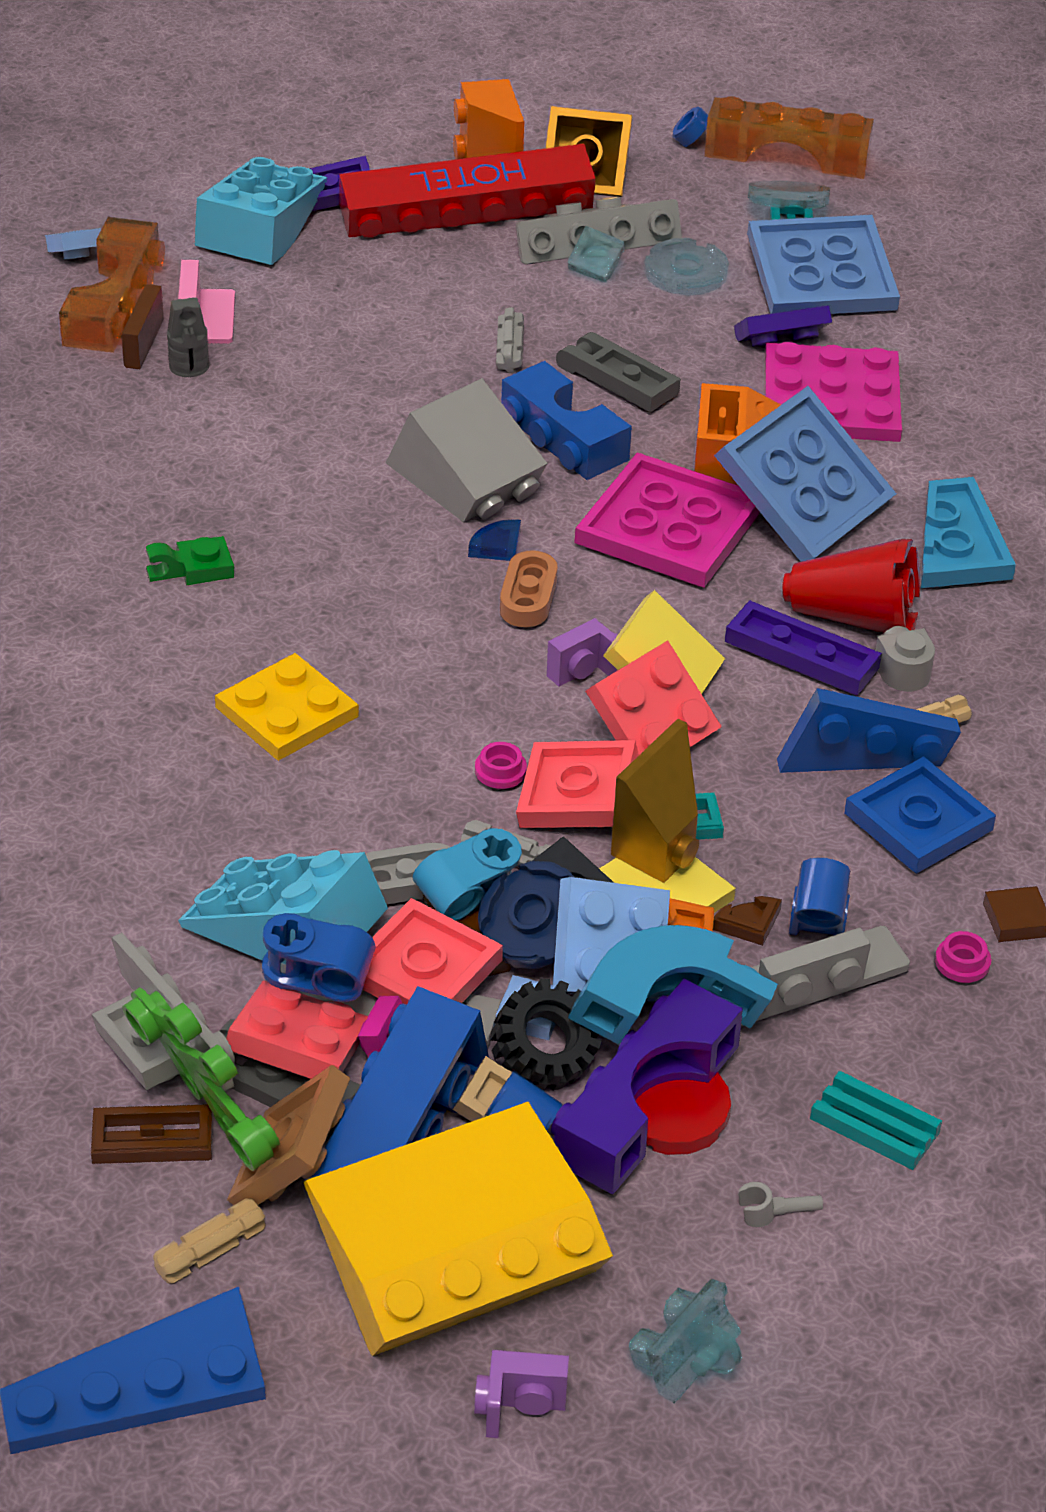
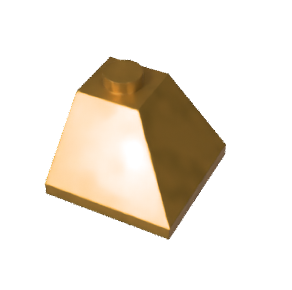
(605, 140)
(657, 807)

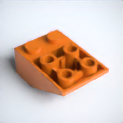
(723, 416)

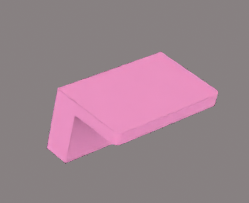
(215, 304)

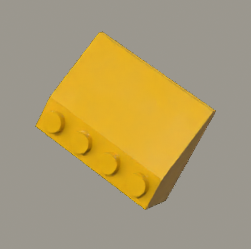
(456, 1226)

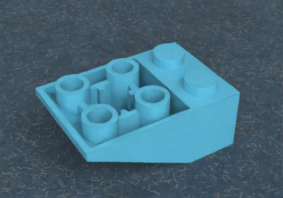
(257, 210)
(252, 891)

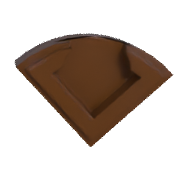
(749, 920)

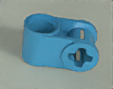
(462, 874)

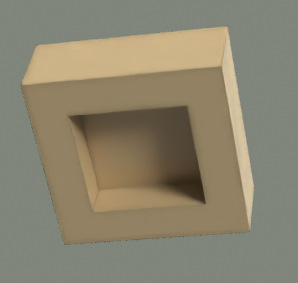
(482, 1089)

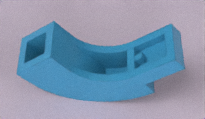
(653, 966)

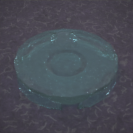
(788, 193)
(686, 276)

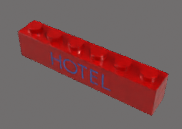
(465, 190)

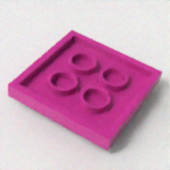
(852, 383)
(668, 520)

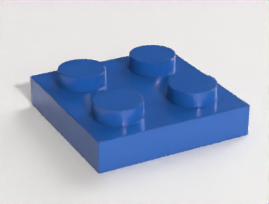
(919, 814)

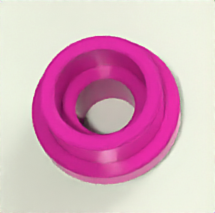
(500, 765)
(963, 957)

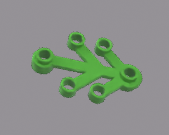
(201, 1072)

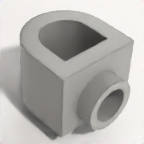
(905, 658)

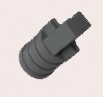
(187, 338)

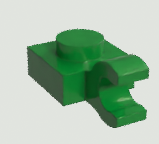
(195, 560)

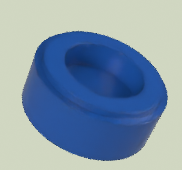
(690, 126)

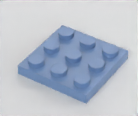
(823, 264)
(805, 475)

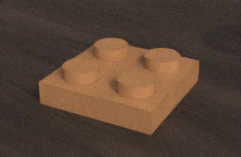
(301, 1126)

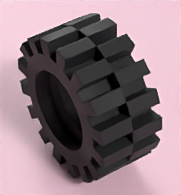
(523, 1055)

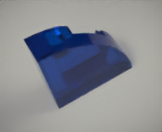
(496, 540)

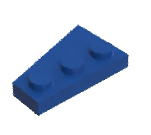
(863, 733)

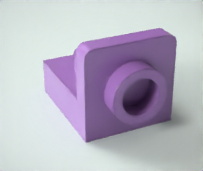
(579, 652)
(523, 1381)

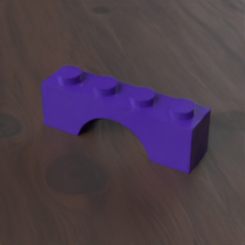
(683, 1039)

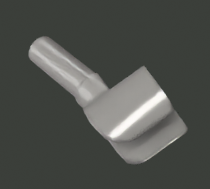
(769, 1206)

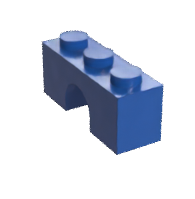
(582, 440)

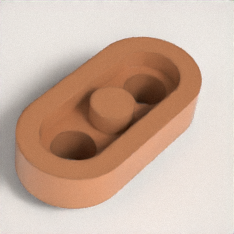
(528, 588)

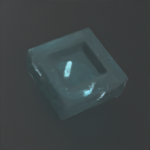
(596, 254)

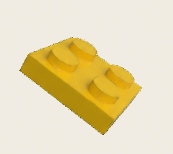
(286, 706)

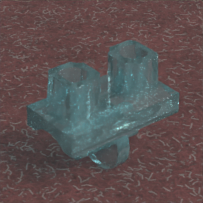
(696, 1339)

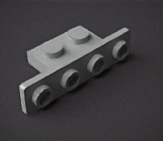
(635, 224)
(831, 967)
(149, 1062)

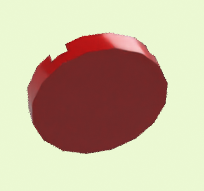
(685, 1114)

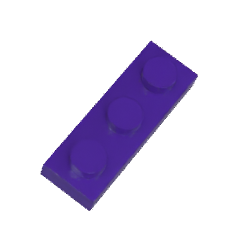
(803, 647)

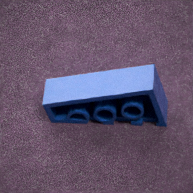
(411, 1080)

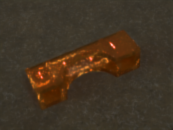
(835, 140)
(98, 312)

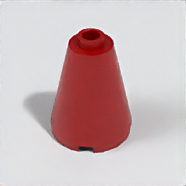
(859, 586)

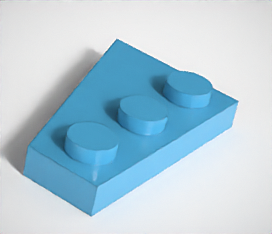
(962, 537)

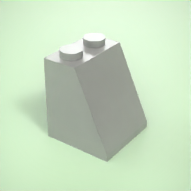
(467, 453)

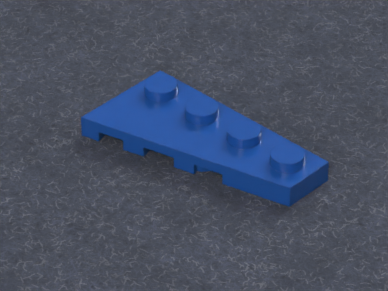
(152, 1375)

